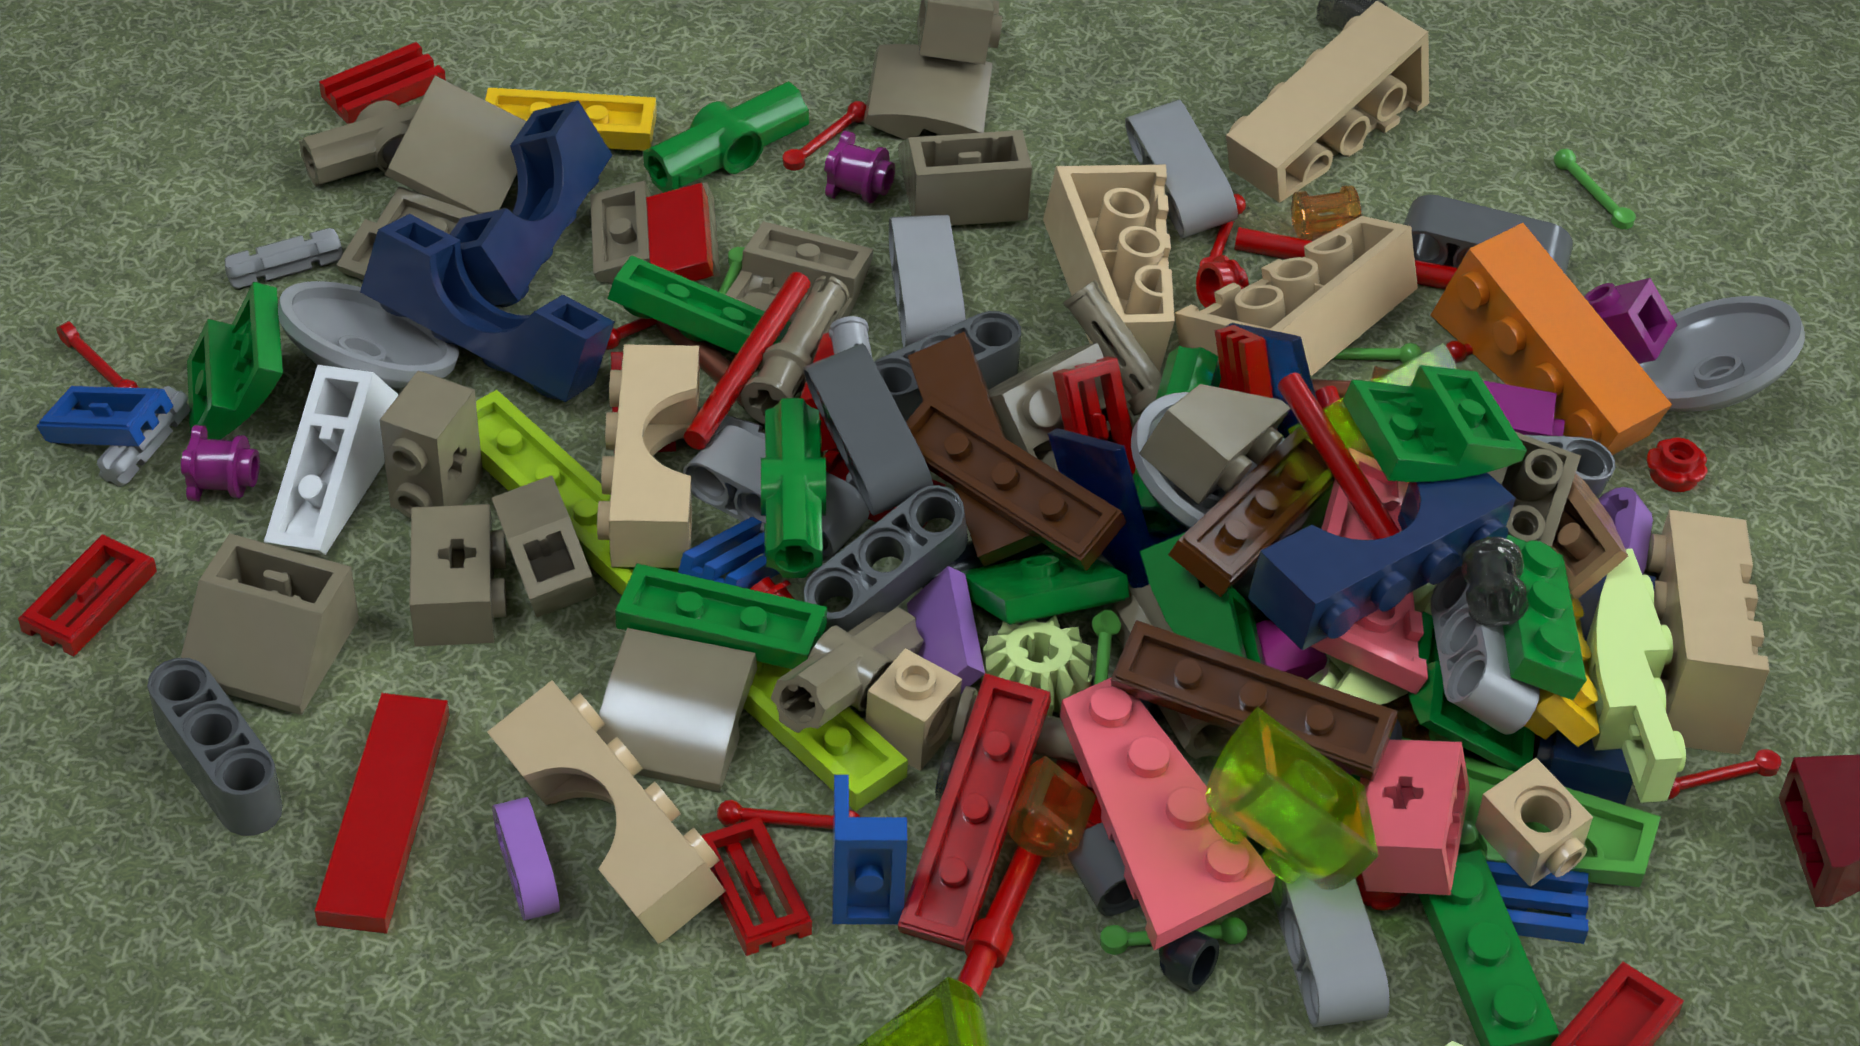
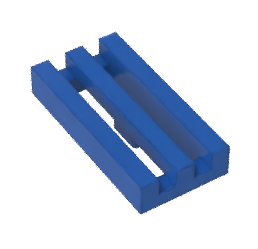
(104, 415)
(730, 552)
(1551, 893)

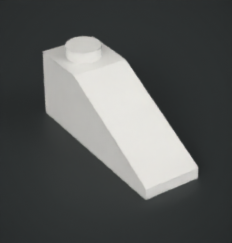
(331, 459)

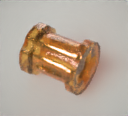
(1306, 208)

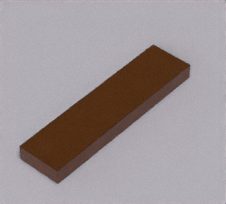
(955, 376)
(1014, 483)
(1254, 514)
(1229, 688)

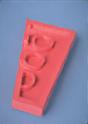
(1386, 640)
(1158, 816)

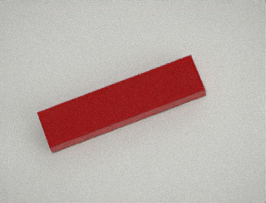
(974, 812)
(382, 814)

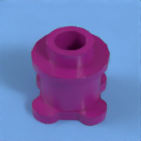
(858, 169)
(218, 464)

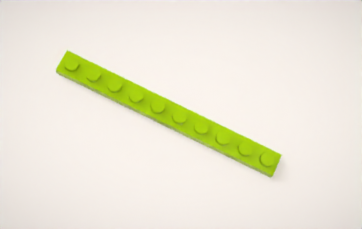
(521, 453)

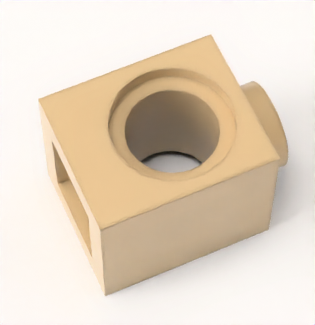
(914, 706)
(1538, 797)

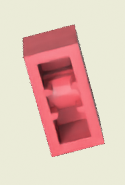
(1417, 816)

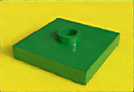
(1043, 587)

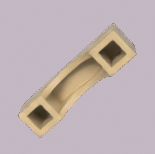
(649, 502)
(650, 863)

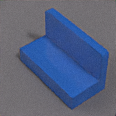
(866, 864)

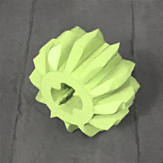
(1041, 658)

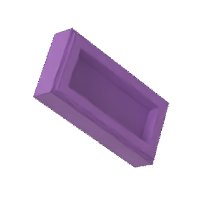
(948, 626)

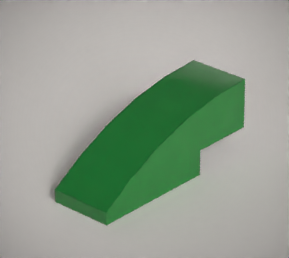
(1198, 611)

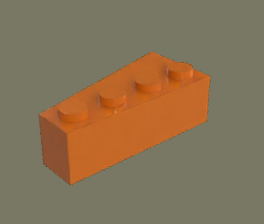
(1547, 337)

